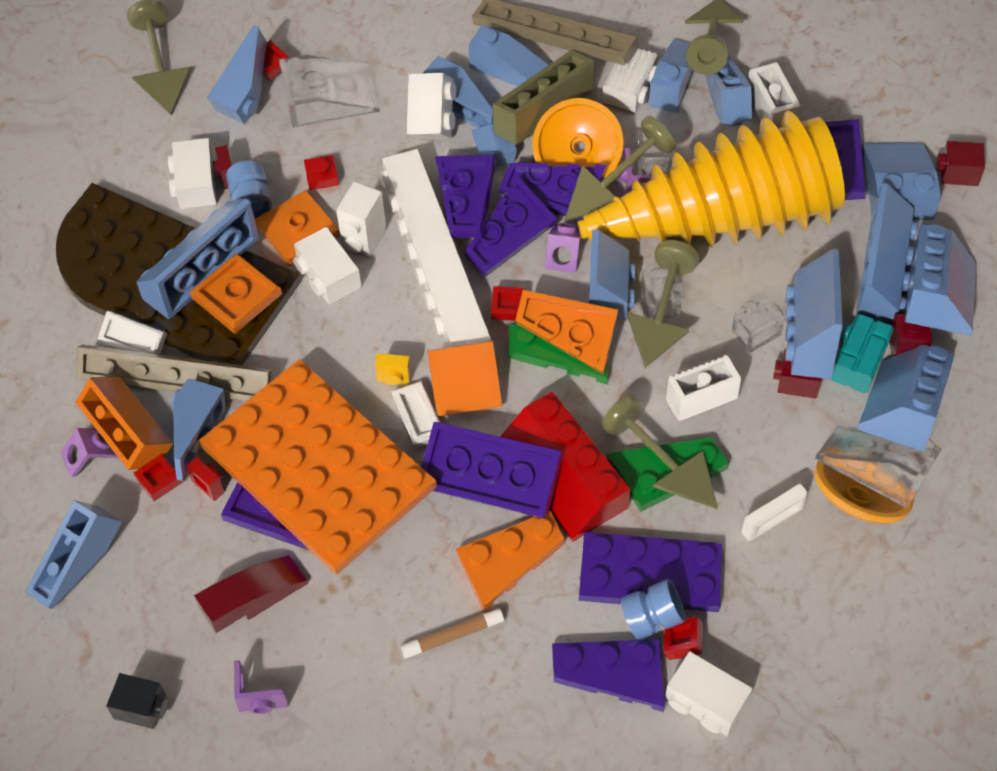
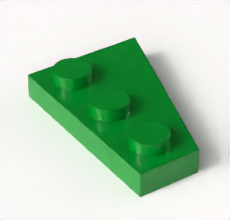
(534, 350)
(643, 468)

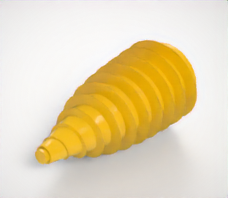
(734, 188)

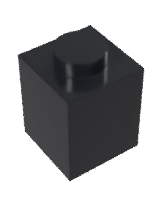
(137, 701)

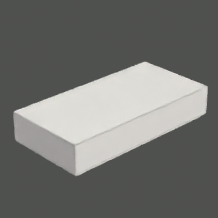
(130, 335)
(415, 412)
(774, 512)

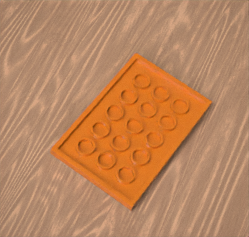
(318, 465)

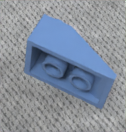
(907, 171)

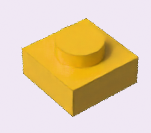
(392, 369)

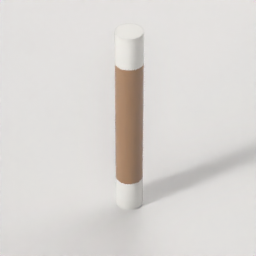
(452, 633)

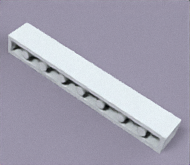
(433, 250)

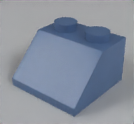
(610, 274)

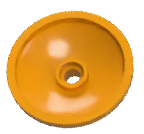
(574, 123)
(857, 498)

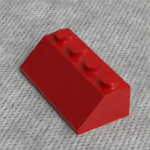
(587, 485)

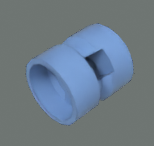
(249, 181)
(648, 611)

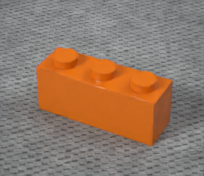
(122, 421)

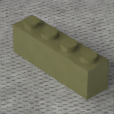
(522, 108)

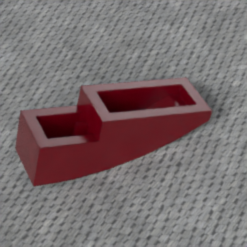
(249, 592)

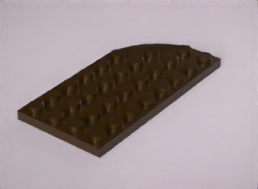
(114, 240)

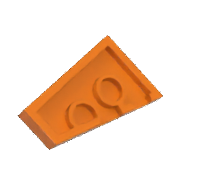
(570, 325)
(506, 556)

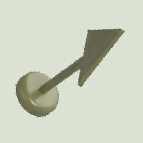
(707, 52)
(163, 85)
(592, 194)
(652, 335)
(688, 480)

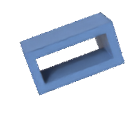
(492, 144)

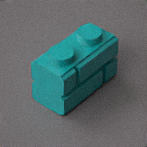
(861, 352)

